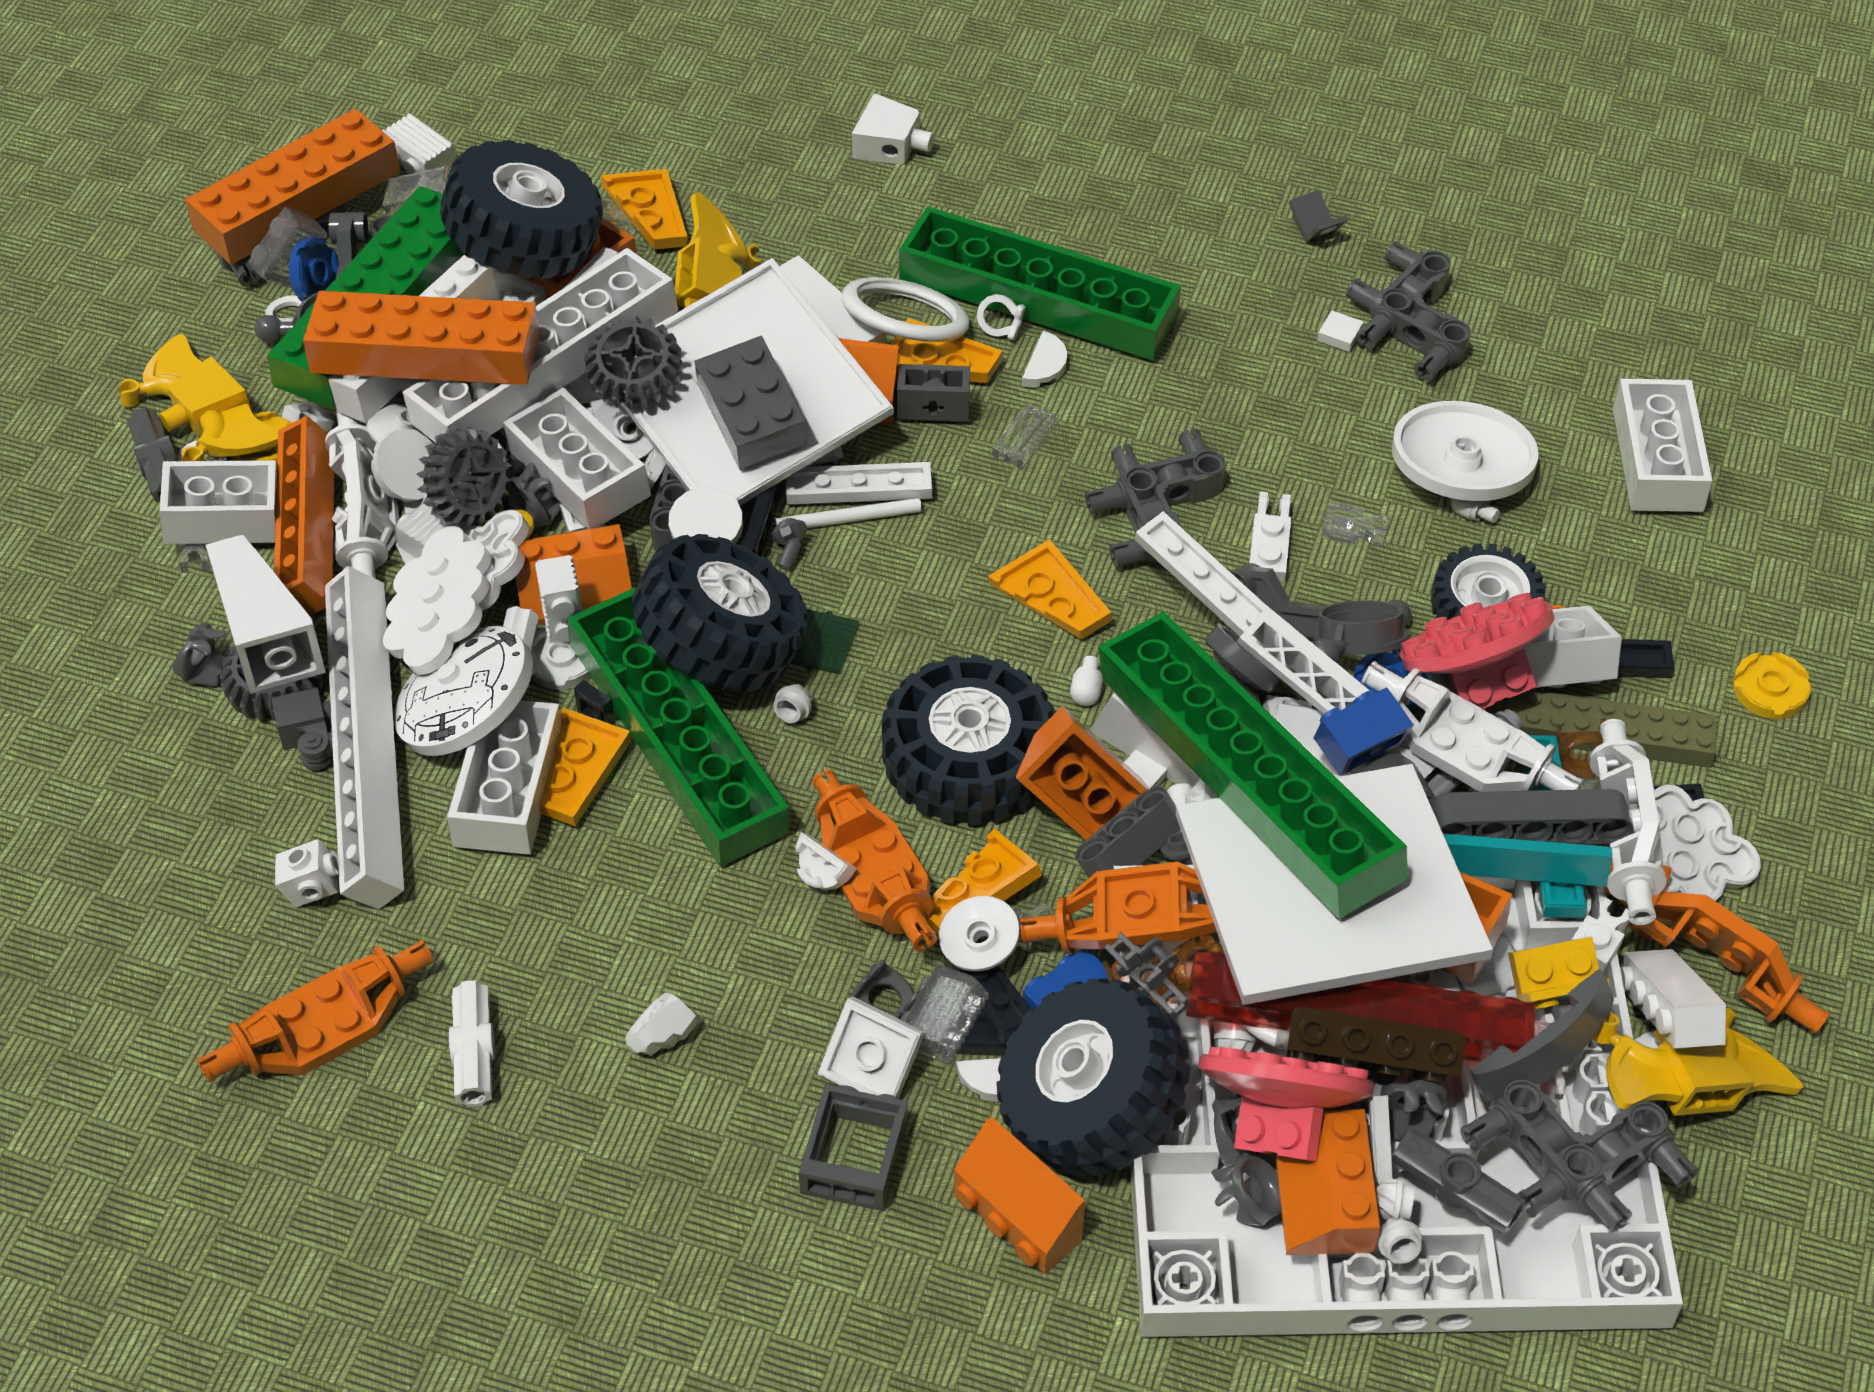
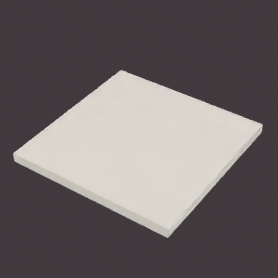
(819, 371)
(1290, 942)

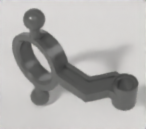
(346, 231)
(1338, 628)

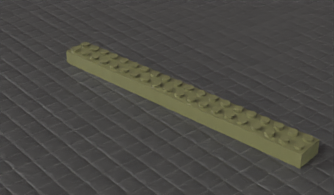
(1662, 732)

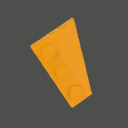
(649, 204)
(959, 352)
(1052, 589)
(581, 764)
(994, 872)

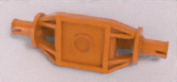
(889, 879)
(1131, 900)
(1740, 948)
(319, 1017)

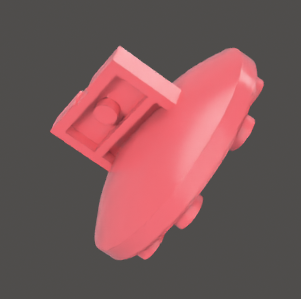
(1482, 648)
(1283, 1097)

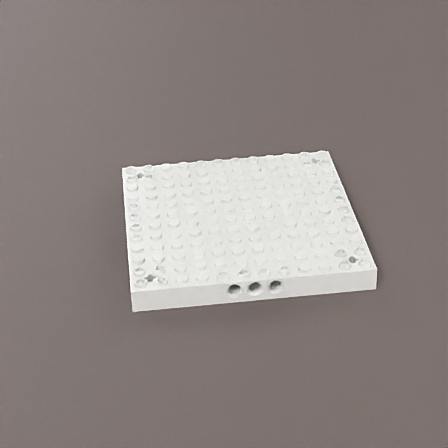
(1469, 1276)

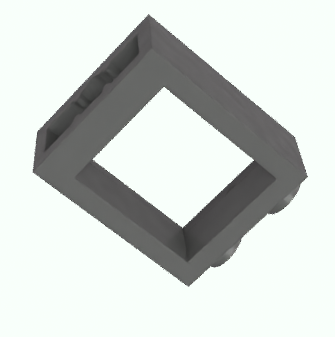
(847, 1183)

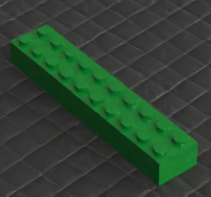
(1254, 765)

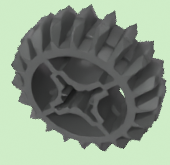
(652, 370)
(477, 491)
(260, 702)

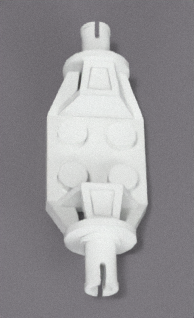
(371, 520)
(1469, 739)
(1638, 857)

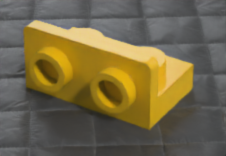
(1552, 970)

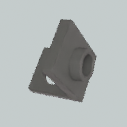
(1314, 216)

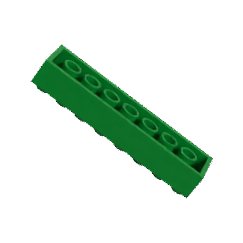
(398, 260)
(1053, 283)
(680, 733)

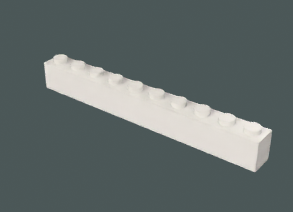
(363, 740)

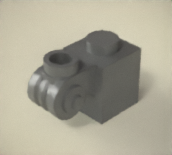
(303, 725)

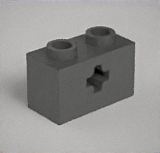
(933, 392)

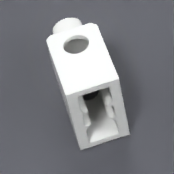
(889, 132)

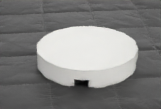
(398, 462)
(706, 512)
(556, 664)

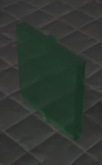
(826, 642)

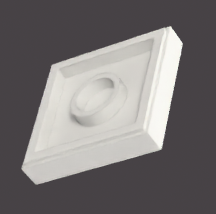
(870, 1050)

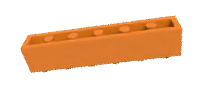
(304, 513)

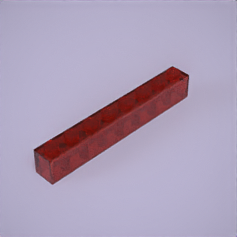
(1482, 1019)

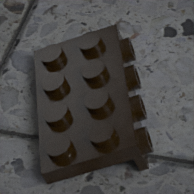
(1383, 1043)

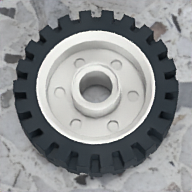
(1482, 578)

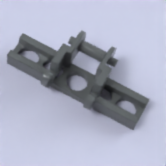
(1155, 980)

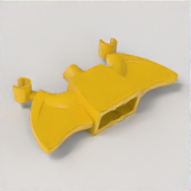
(711, 255)
(204, 400)
(1691, 1077)

